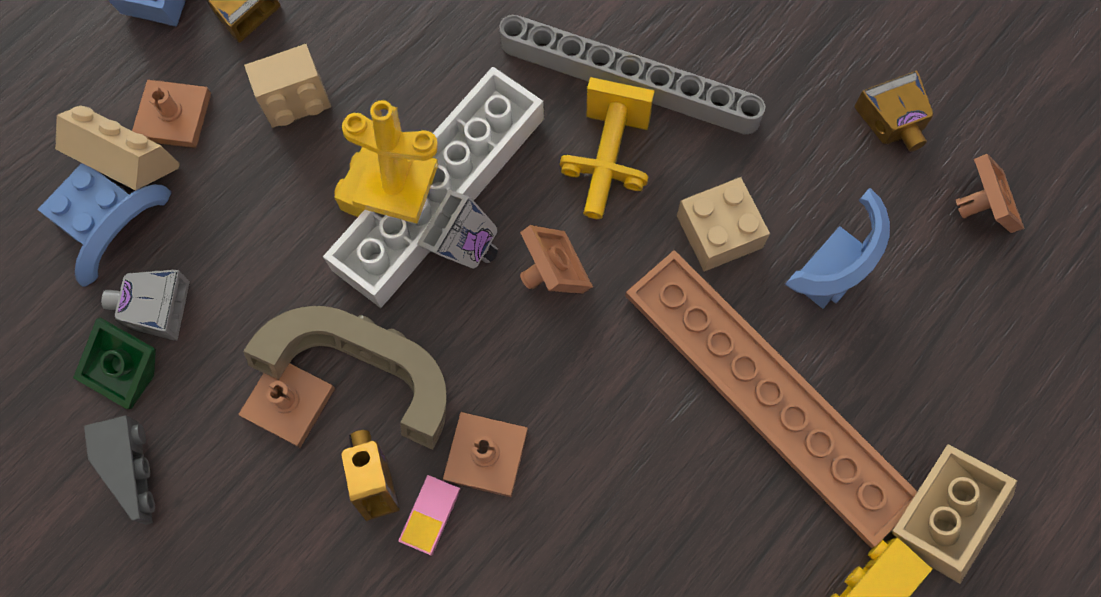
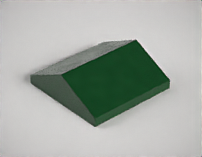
(116, 364)

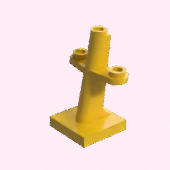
(617, 106)
(398, 166)

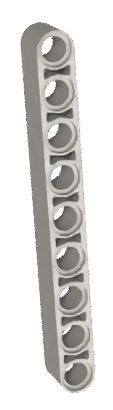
(646, 73)

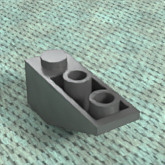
(119, 459)

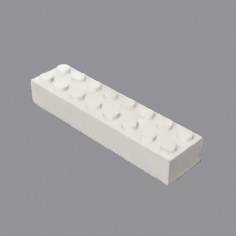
(472, 148)

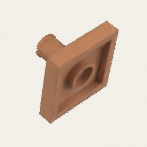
(172, 113)
(994, 196)
(554, 262)
(287, 405)
(485, 454)

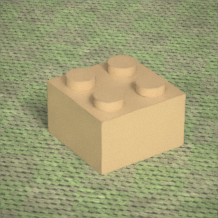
(287, 86)
(722, 224)

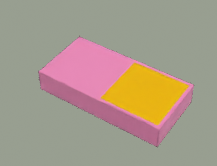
(429, 515)

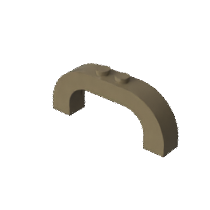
(358, 336)

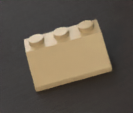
(111, 148)
(955, 512)

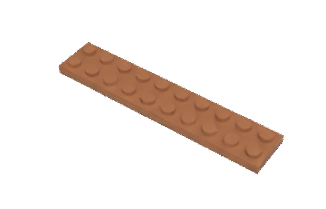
(773, 398)

